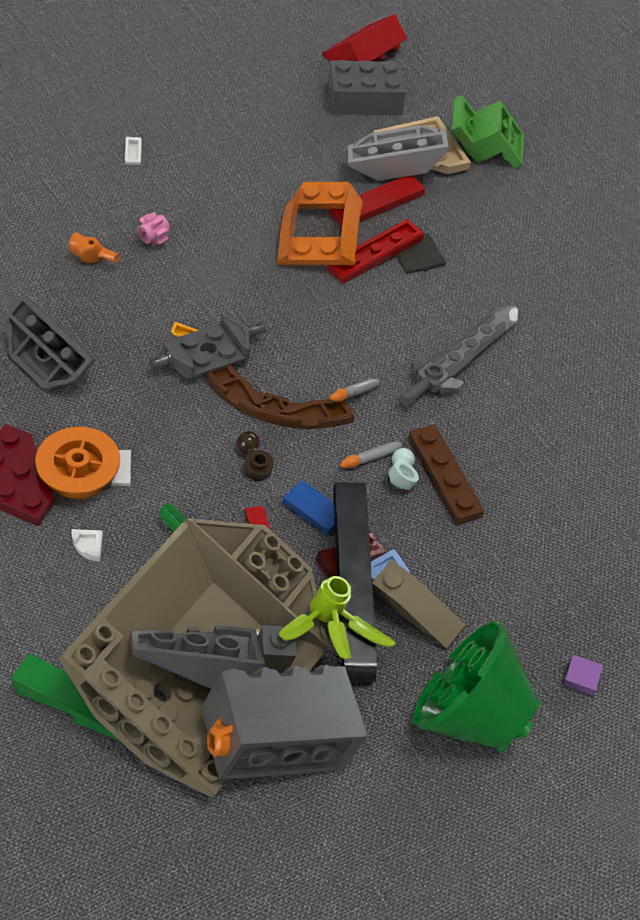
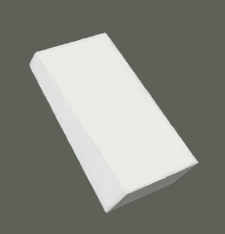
(133, 151)
(124, 473)

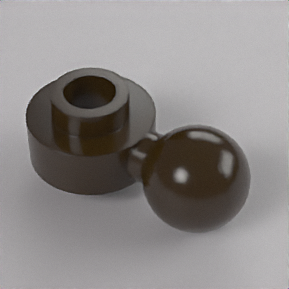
(248, 444)

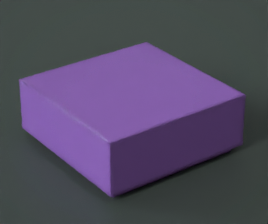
(583, 675)

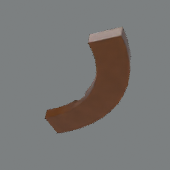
(276, 409)

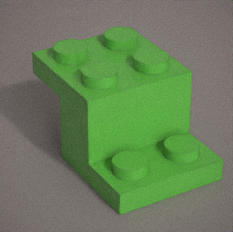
(487, 132)

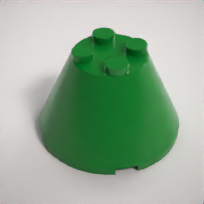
(480, 693)

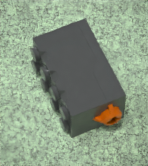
(282, 722)

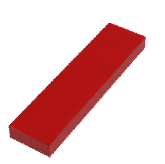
(384, 198)
(379, 250)

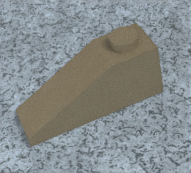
(417, 604)

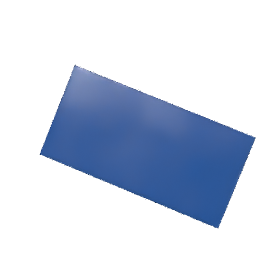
(311, 506)

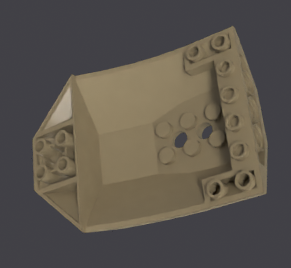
(199, 579)

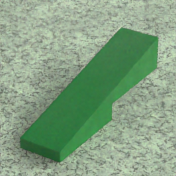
(55, 689)

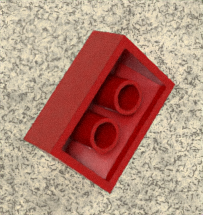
(369, 42)

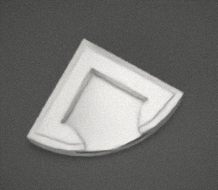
(88, 543)

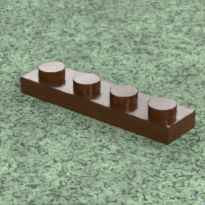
(446, 474)

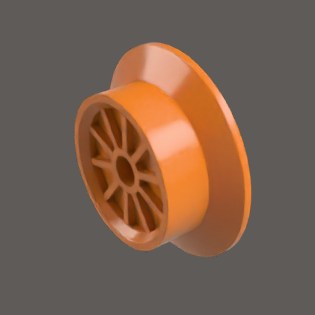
(78, 461)

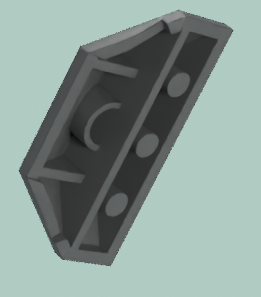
(44, 346)

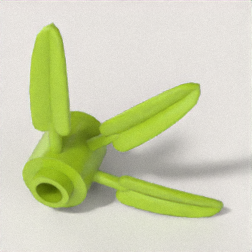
(327, 607)

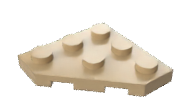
(454, 160)

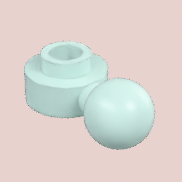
(402, 473)

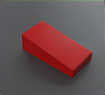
(256, 515)

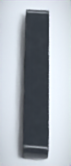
(354, 566)

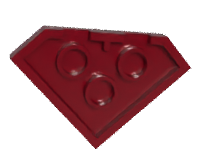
(21, 487)

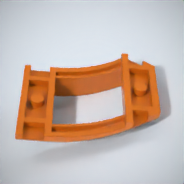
(321, 249)

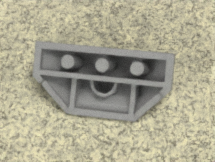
(398, 152)

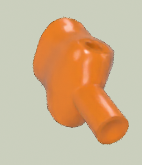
(90, 249)

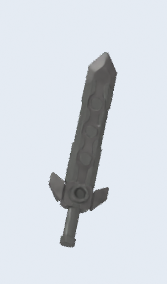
(440, 371)

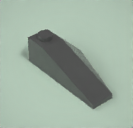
(200, 654)

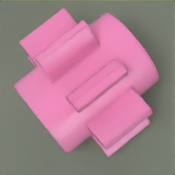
(153, 229)

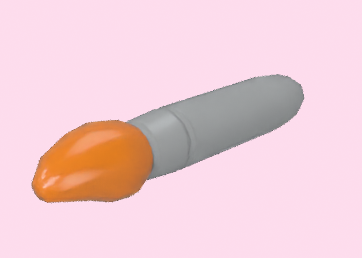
(355, 389)
(355, 460)

